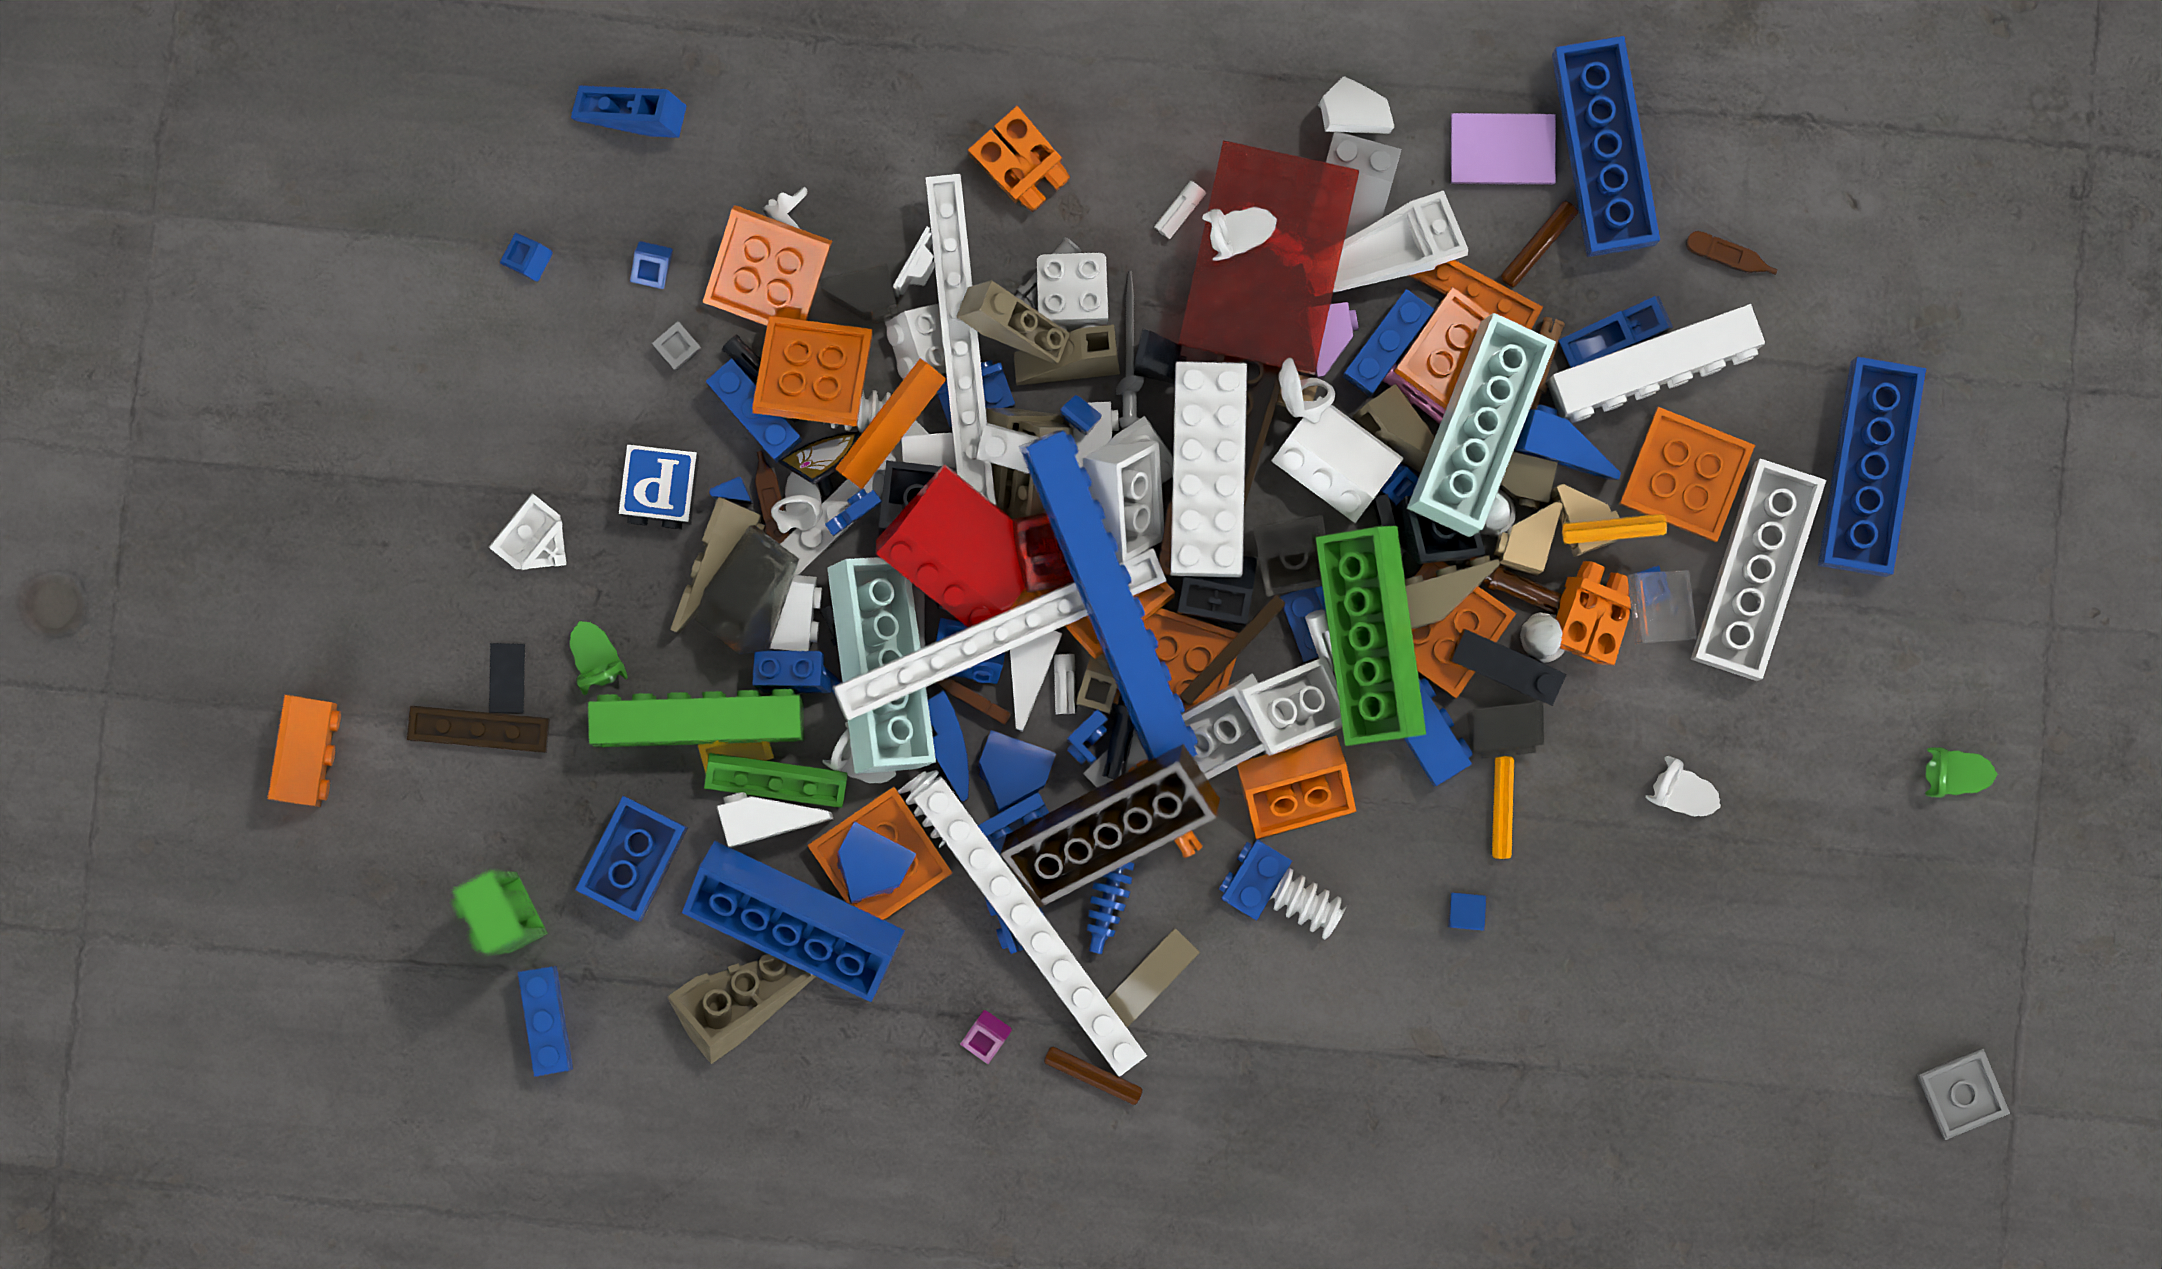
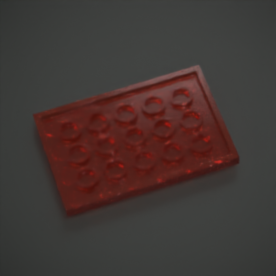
(1279, 293)

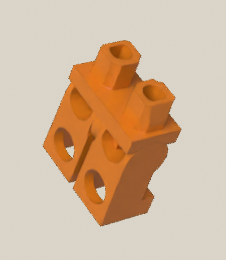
(1022, 171)
(1594, 615)

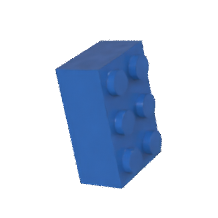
(631, 858)

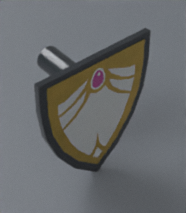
(820, 458)

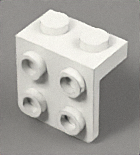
(1073, 289)
(916, 336)

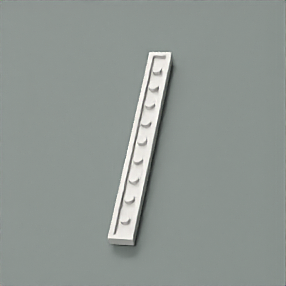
(959, 339)
(980, 642)
(1029, 926)

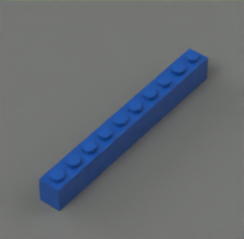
(1106, 594)

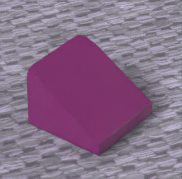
(986, 1036)

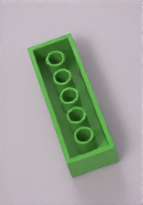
(1371, 635)
(696, 720)
(498, 912)

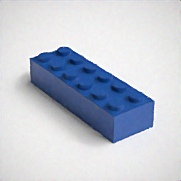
(1605, 146)
(1872, 467)
(792, 921)

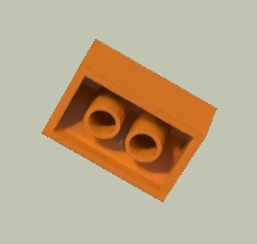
(304, 751)
(1296, 787)

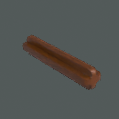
(1539, 244)
(1093, 1075)

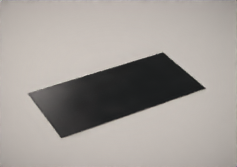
(506, 678)

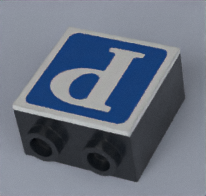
(658, 486)

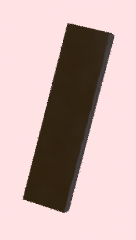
(1232, 650)
(478, 729)

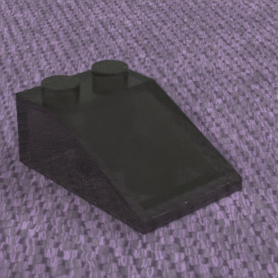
(748, 593)

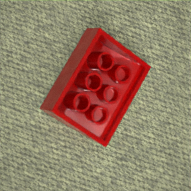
(955, 549)

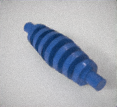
(1107, 903)

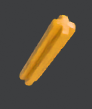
(1614, 529)
(1503, 807)

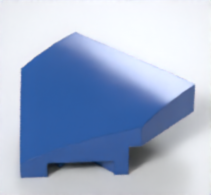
(1013, 769)
(871, 863)

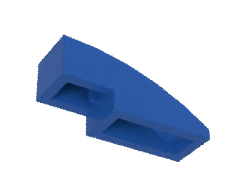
(1616, 332)
(950, 744)

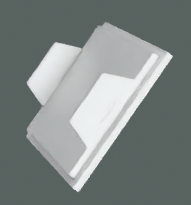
(918, 266)

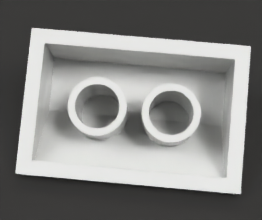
(1338, 461)
(1130, 492)

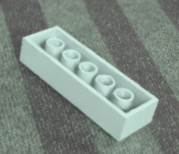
(1481, 425)
(873, 628)

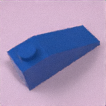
(630, 110)
(1560, 441)

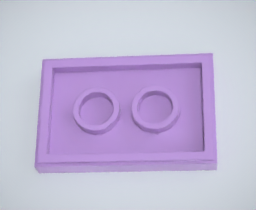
(1502, 148)

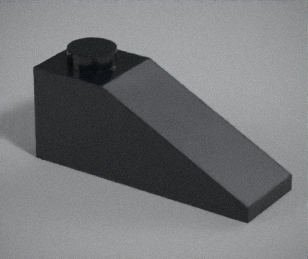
(1157, 357)
(1508, 667)

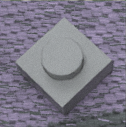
(676, 346)

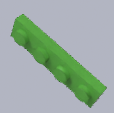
(775, 780)

